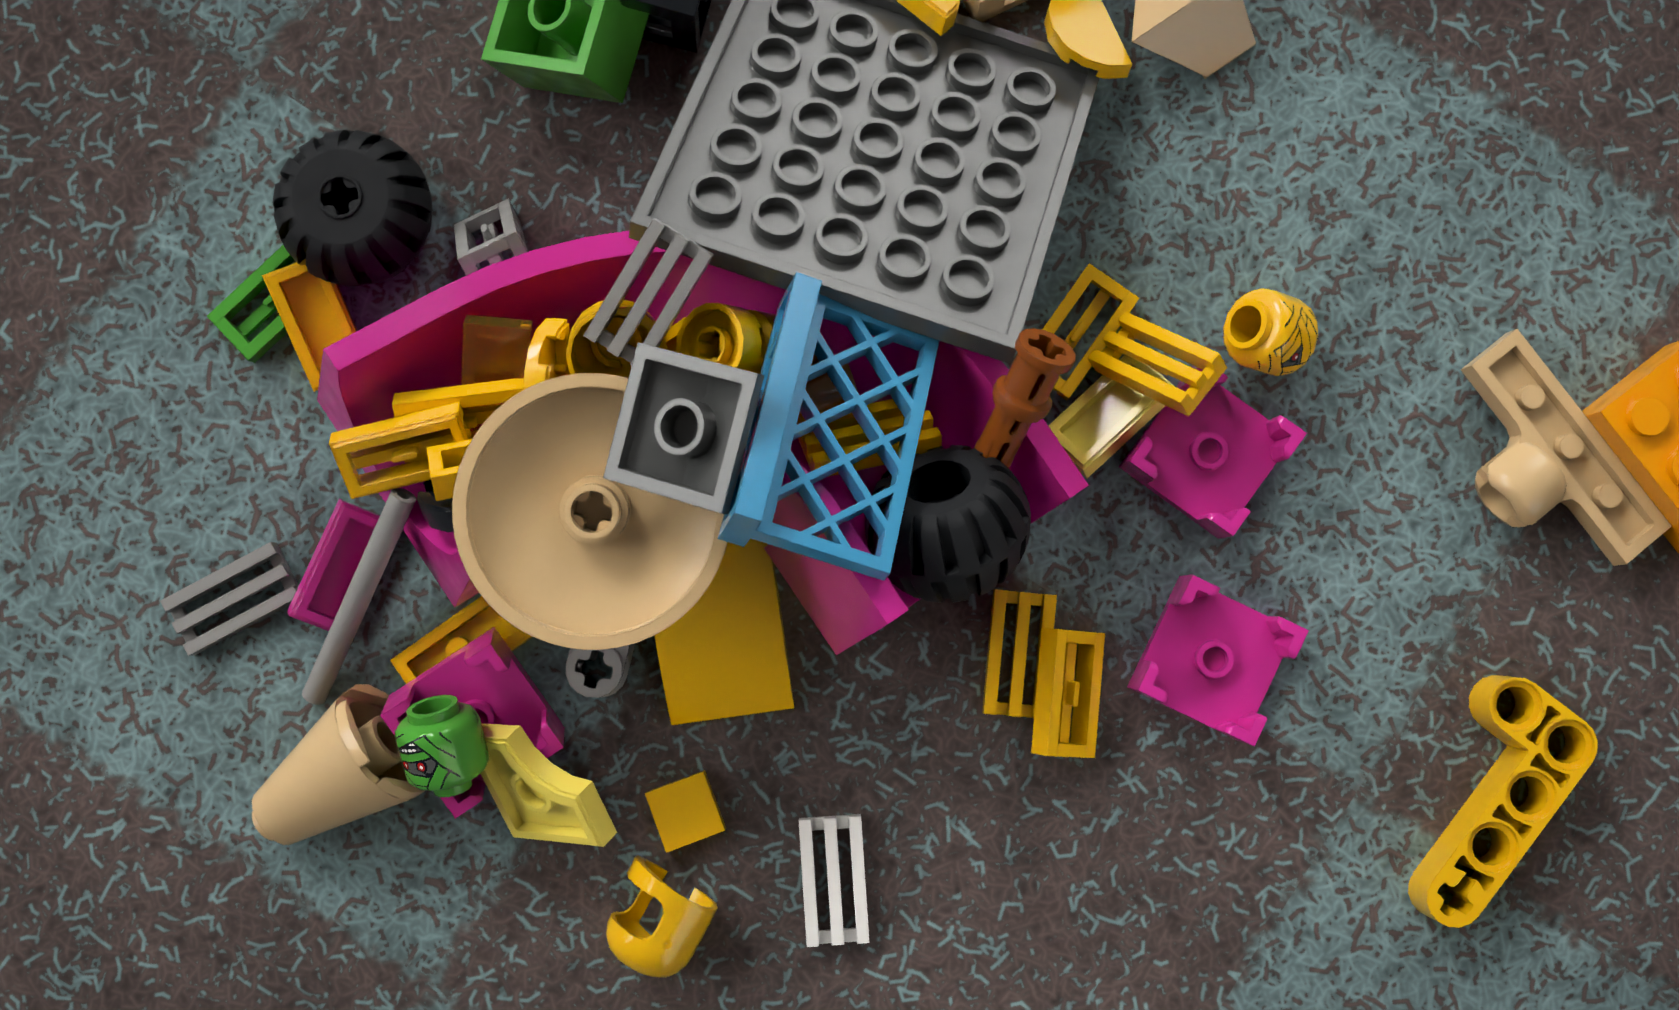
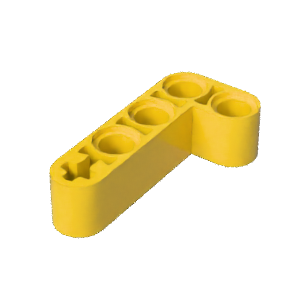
(1490, 804)

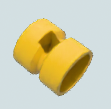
(726, 335)

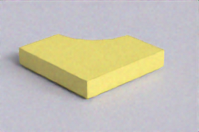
(540, 797)

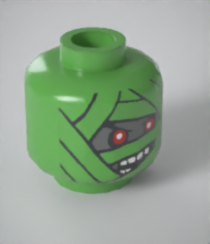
(442, 745)

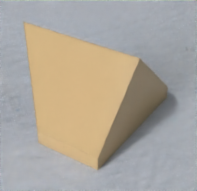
(1194, 32)

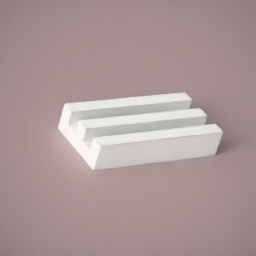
(837, 934)

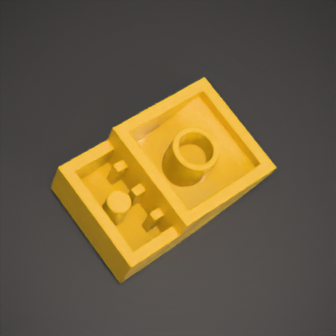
(730, 646)

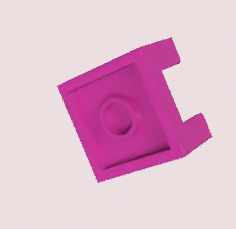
(1212, 458)
(1214, 658)
(499, 690)

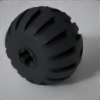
(382, 226)
(958, 526)

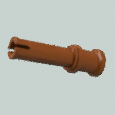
(1024, 392)

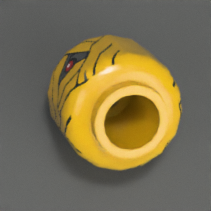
(1270, 332)

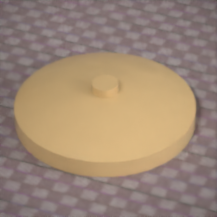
(562, 544)

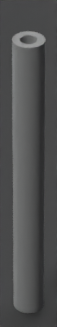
(358, 595)

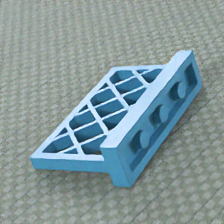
(774, 427)

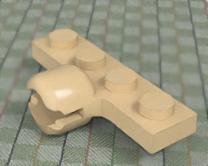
(1555, 456)

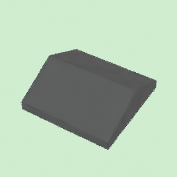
(683, 427)

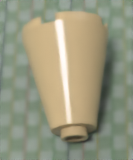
(335, 773)

